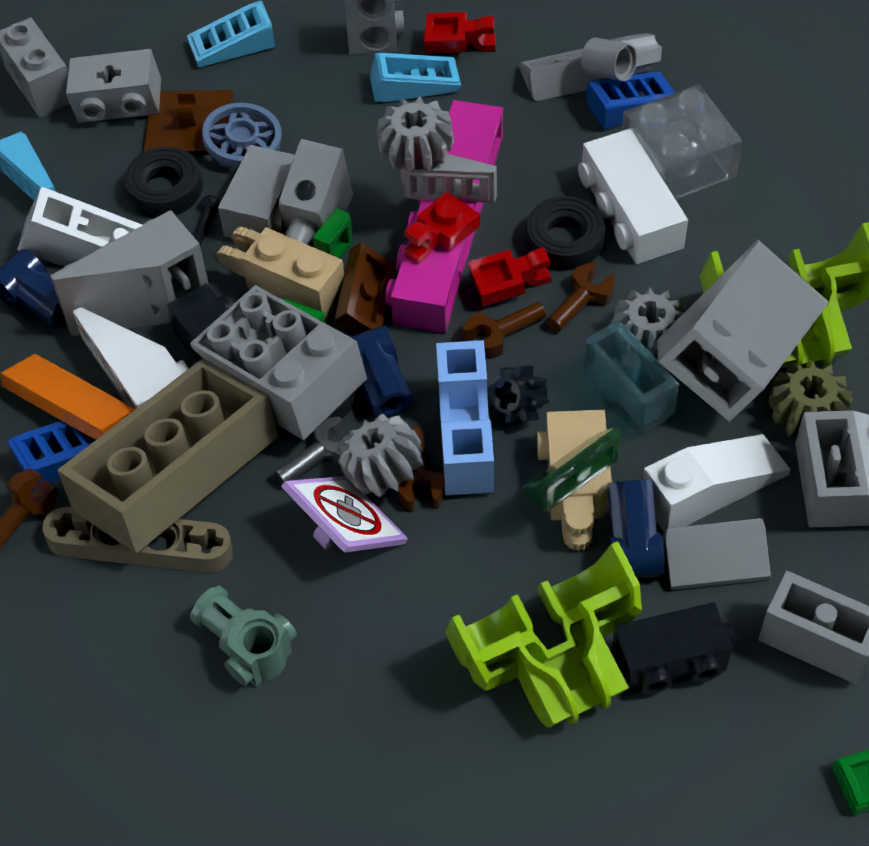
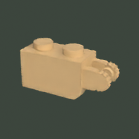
(285, 268)
(577, 512)

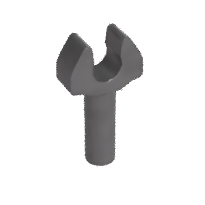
(320, 450)

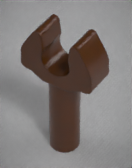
(583, 294)
(496, 330)
(422, 480)
(23, 503)

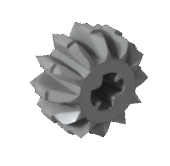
(415, 134)
(648, 316)
(381, 455)

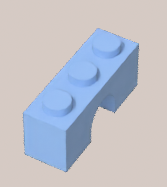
(465, 418)

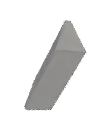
(555, 75)
(716, 554)

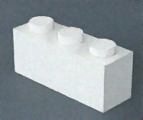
(633, 196)

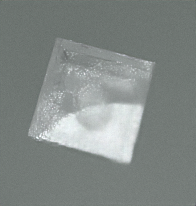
(686, 140)

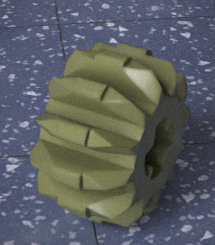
(806, 391)

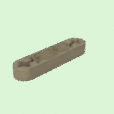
(174, 557)

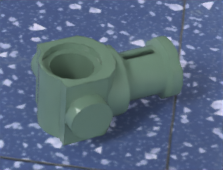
(242, 632)

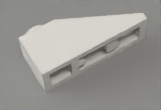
(69, 229)
(129, 360)
(711, 477)

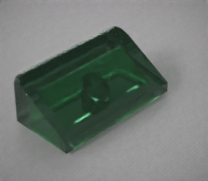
(573, 470)

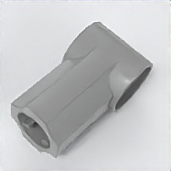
(620, 56)

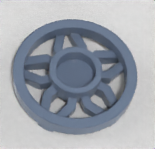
(239, 132)

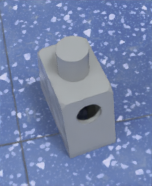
(314, 189)

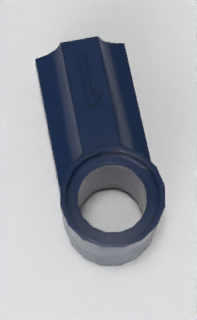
(29, 284)
(385, 384)
(635, 526)

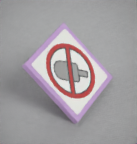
(343, 514)

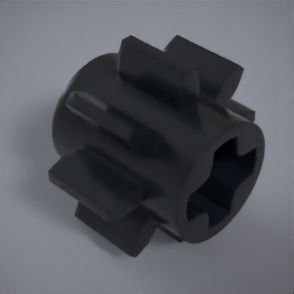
(519, 394)

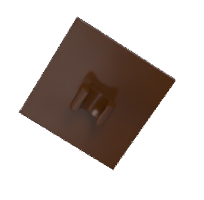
(183, 117)

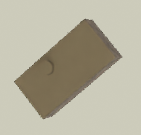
(168, 454)

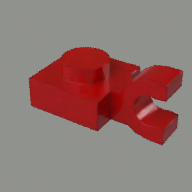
(453, 31)
(442, 223)
(503, 277)

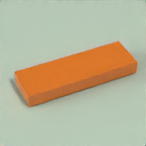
(65, 396)

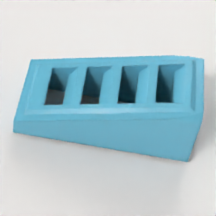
(246, 33)
(399, 76)
(22, 165)

